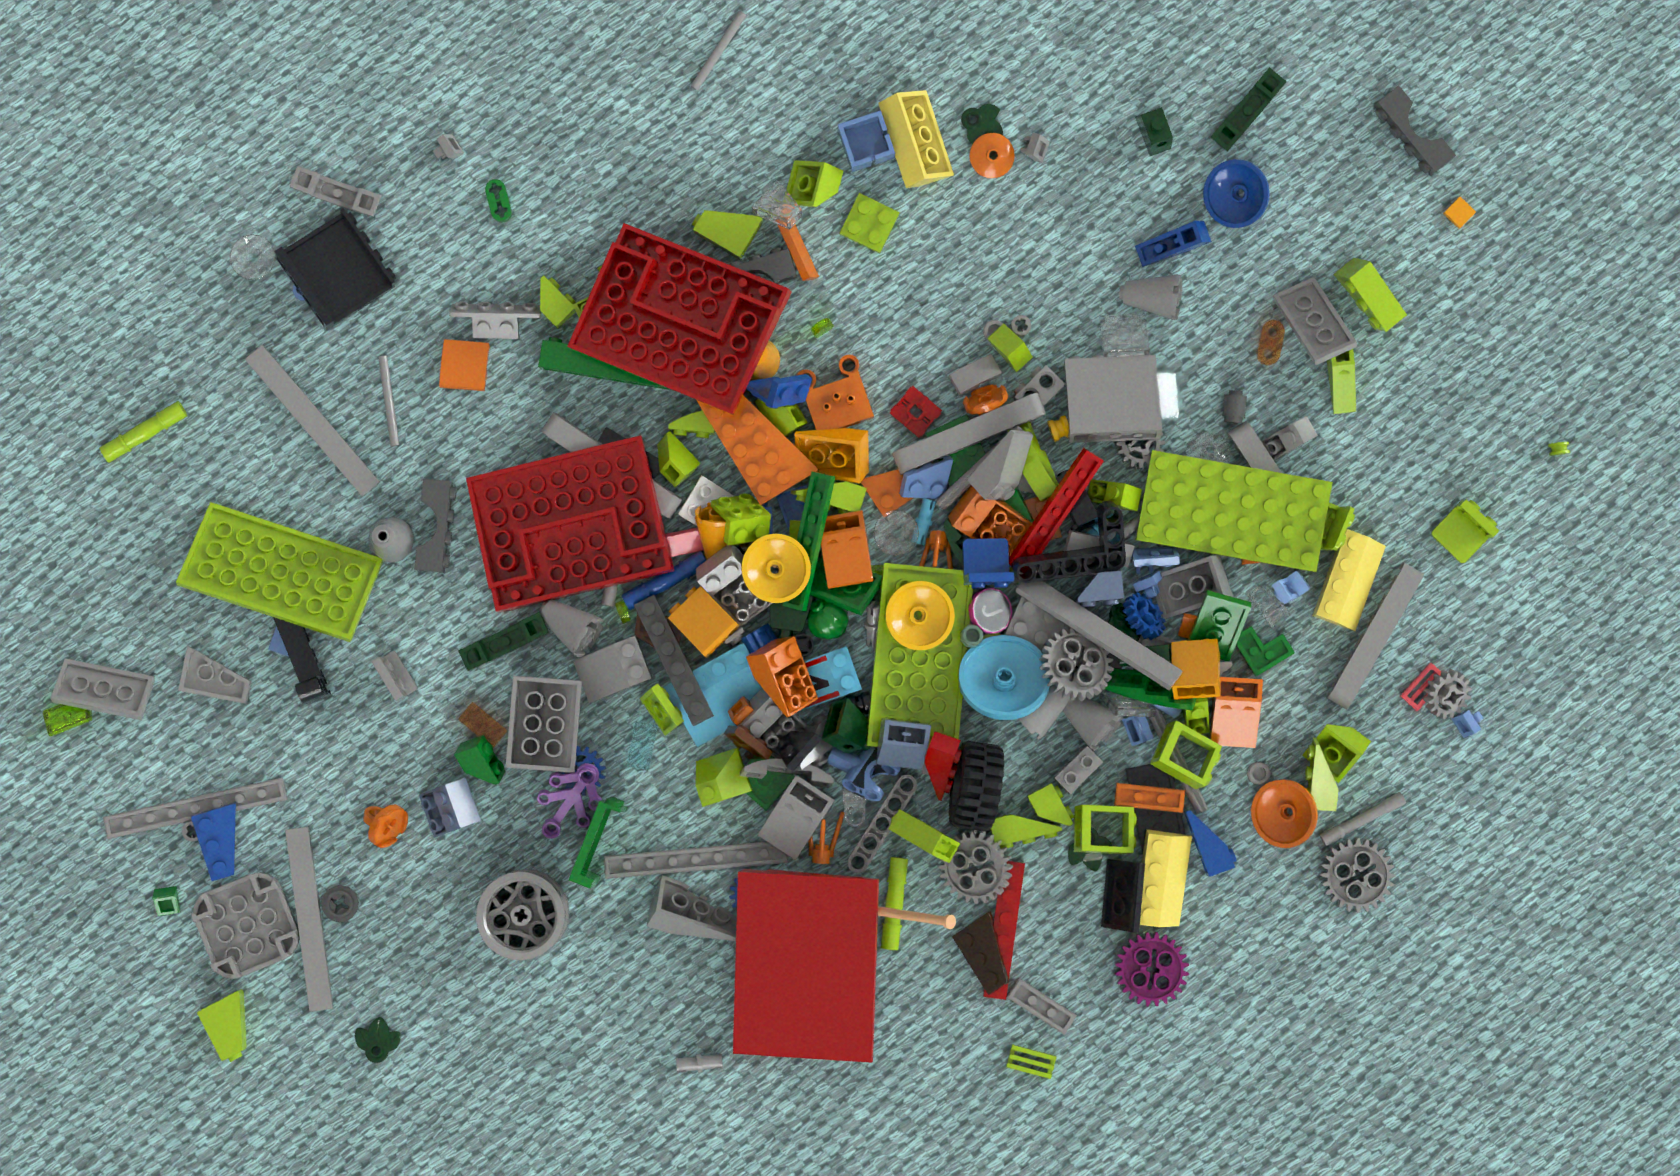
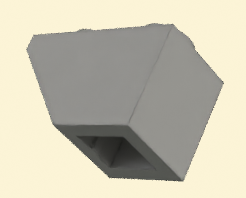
(1289, 438)

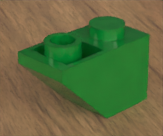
(479, 760)

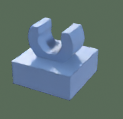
(1149, 584)
(1467, 722)

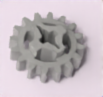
(1144, 453)
(1447, 694)

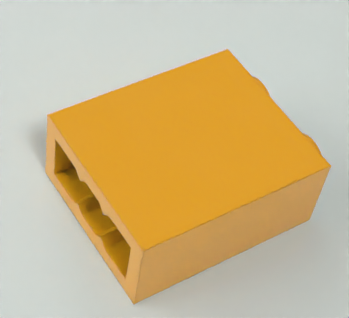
(1199, 668)

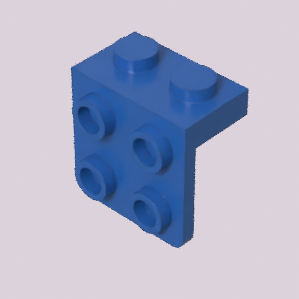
(781, 391)
(986, 563)

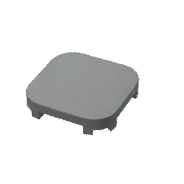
(246, 925)

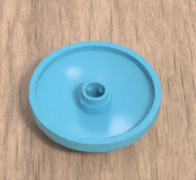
(1003, 678)

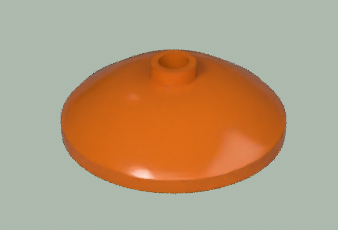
(1271, 815)

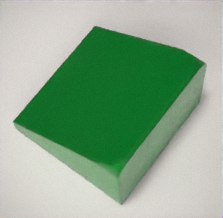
(166, 901)

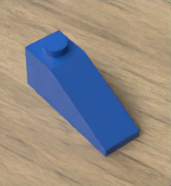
(1173, 243)
(1211, 849)

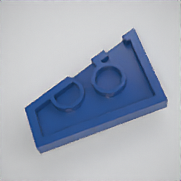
(217, 839)

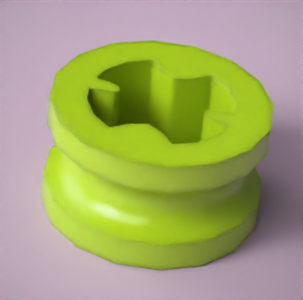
(1559, 448)

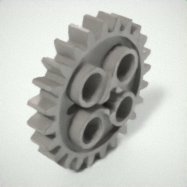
(1095, 673)
(982, 886)
(1366, 894)

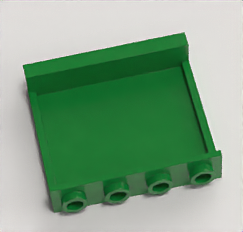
(580, 872)

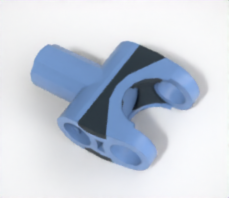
(861, 771)

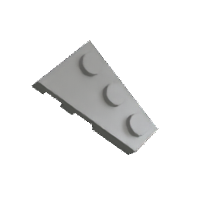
(211, 679)

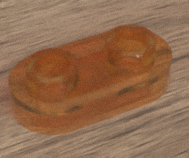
(1270, 343)

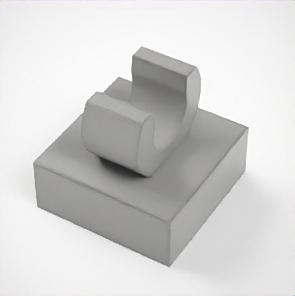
(448, 147)
(1036, 148)

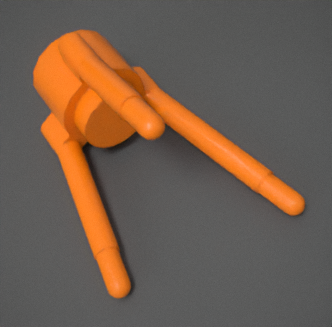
(937, 542)
(821, 853)

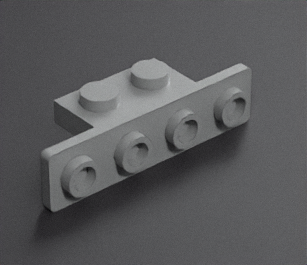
(495, 319)

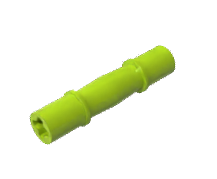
(143, 431)
(895, 900)

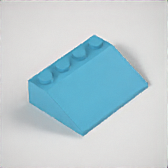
(723, 684)

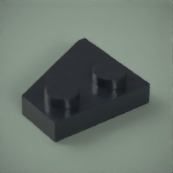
(796, 746)

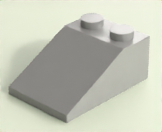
(1002, 467)
(1186, 585)
(612, 669)

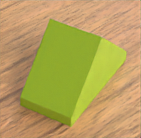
(1010, 347)

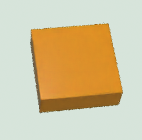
(1459, 212)

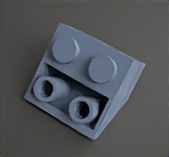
(1104, 588)
(903, 743)
(449, 807)

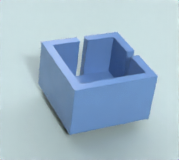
(864, 141)

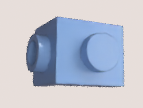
(1291, 587)

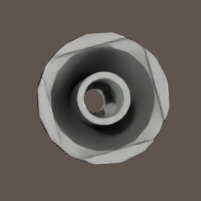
(1154, 295)
(398, 540)
(572, 626)
(1046, 714)
(1092, 721)

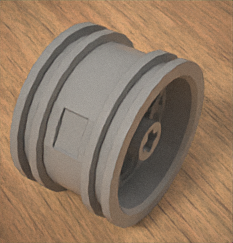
(515, 924)

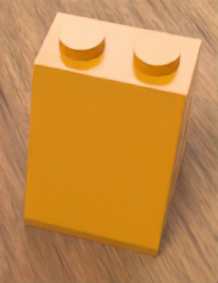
(702, 621)

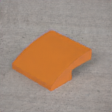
(464, 365)

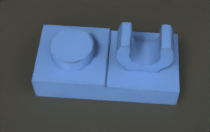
(1157, 556)

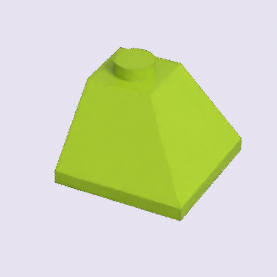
(813, 182)
(1341, 748)
(720, 777)

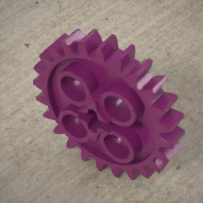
(1172, 971)

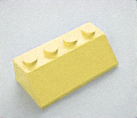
(915, 138)
(1349, 580)
(1164, 877)

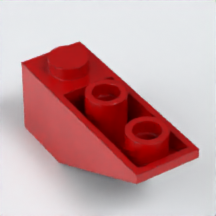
(940, 761)

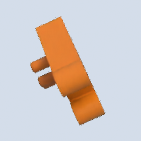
(839, 402)

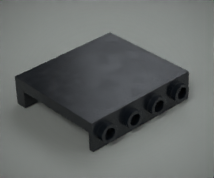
(336, 270)

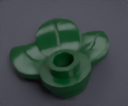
(985, 121)
(1118, 620)
(1091, 860)
(377, 1036)

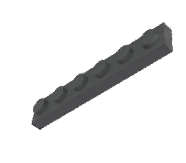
(673, 660)

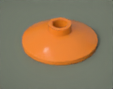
(980, 155)

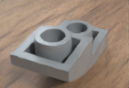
(974, 374)

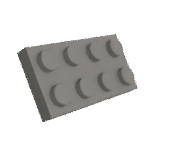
(1314, 321)
(1036, 625)
(102, 689)

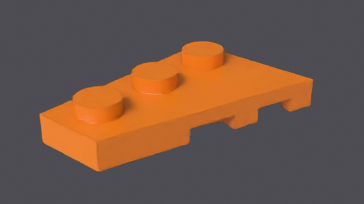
(885, 490)

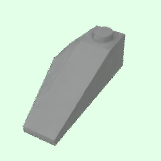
(683, 913)

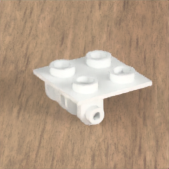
(701, 495)

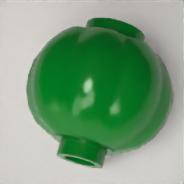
(827, 620)

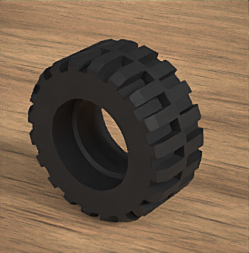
(976, 786)

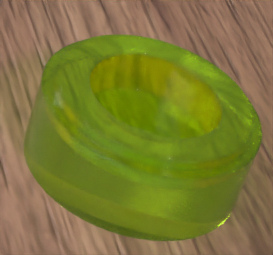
(822, 327)
(623, 611)

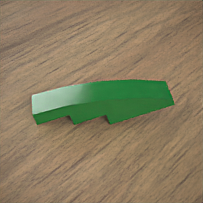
(1142, 688)

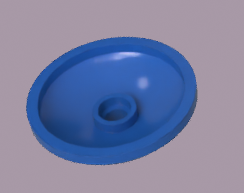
(1222, 194)

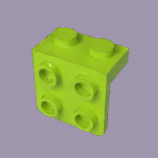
(744, 518)
(1336, 525)
(1464, 530)

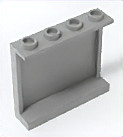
(1112, 398)

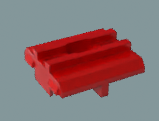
(922, 402)

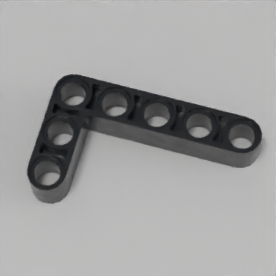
(1080, 556)
(304, 661)

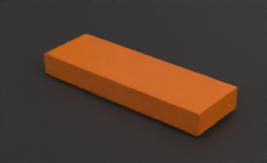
(799, 253)
(1149, 797)

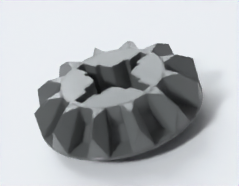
(329, 907)

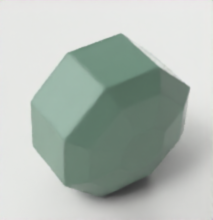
(971, 636)

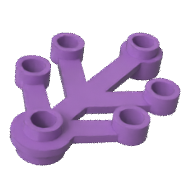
(571, 797)

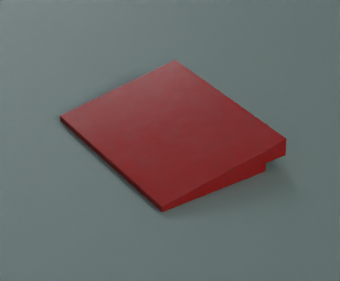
(679, 318)
(569, 524)
(805, 965)

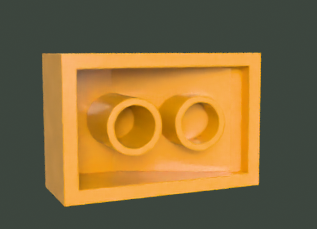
(836, 452)

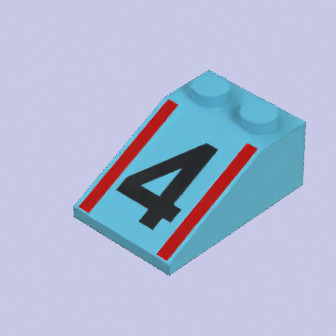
(832, 676)

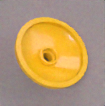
(787, 556)
(935, 619)

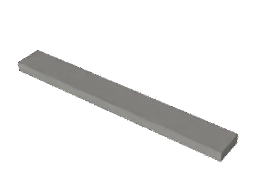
(312, 420)
(1100, 632)
(181, 810)
(692, 859)
(309, 919)

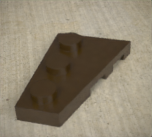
(982, 952)

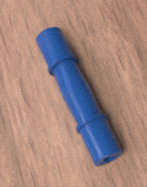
(663, 582)

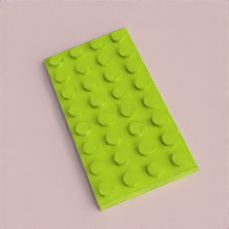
(1234, 511)
(279, 572)
(919, 683)

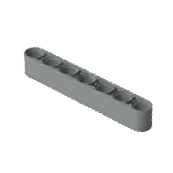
(969, 433)
(575, 439)
(1377, 633)

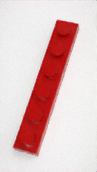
(1058, 506)
(1006, 921)

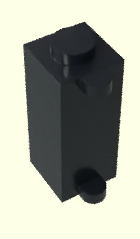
(1083, 511)

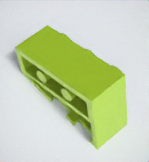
(1370, 293)

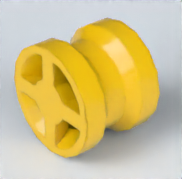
(1059, 428)

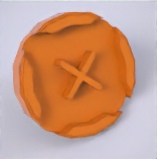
(985, 399)
(385, 824)

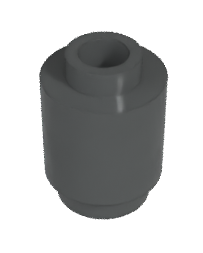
(1234, 406)

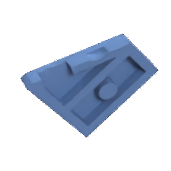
(927, 481)

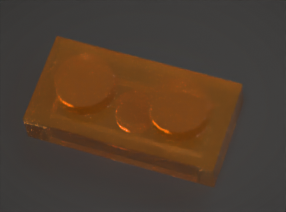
(482, 724)

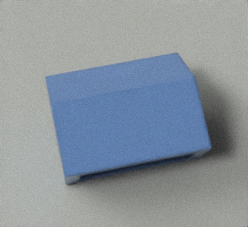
(1137, 729)

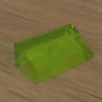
(64, 718)

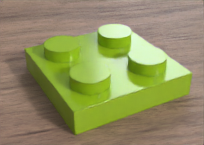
(869, 223)
(661, 709)

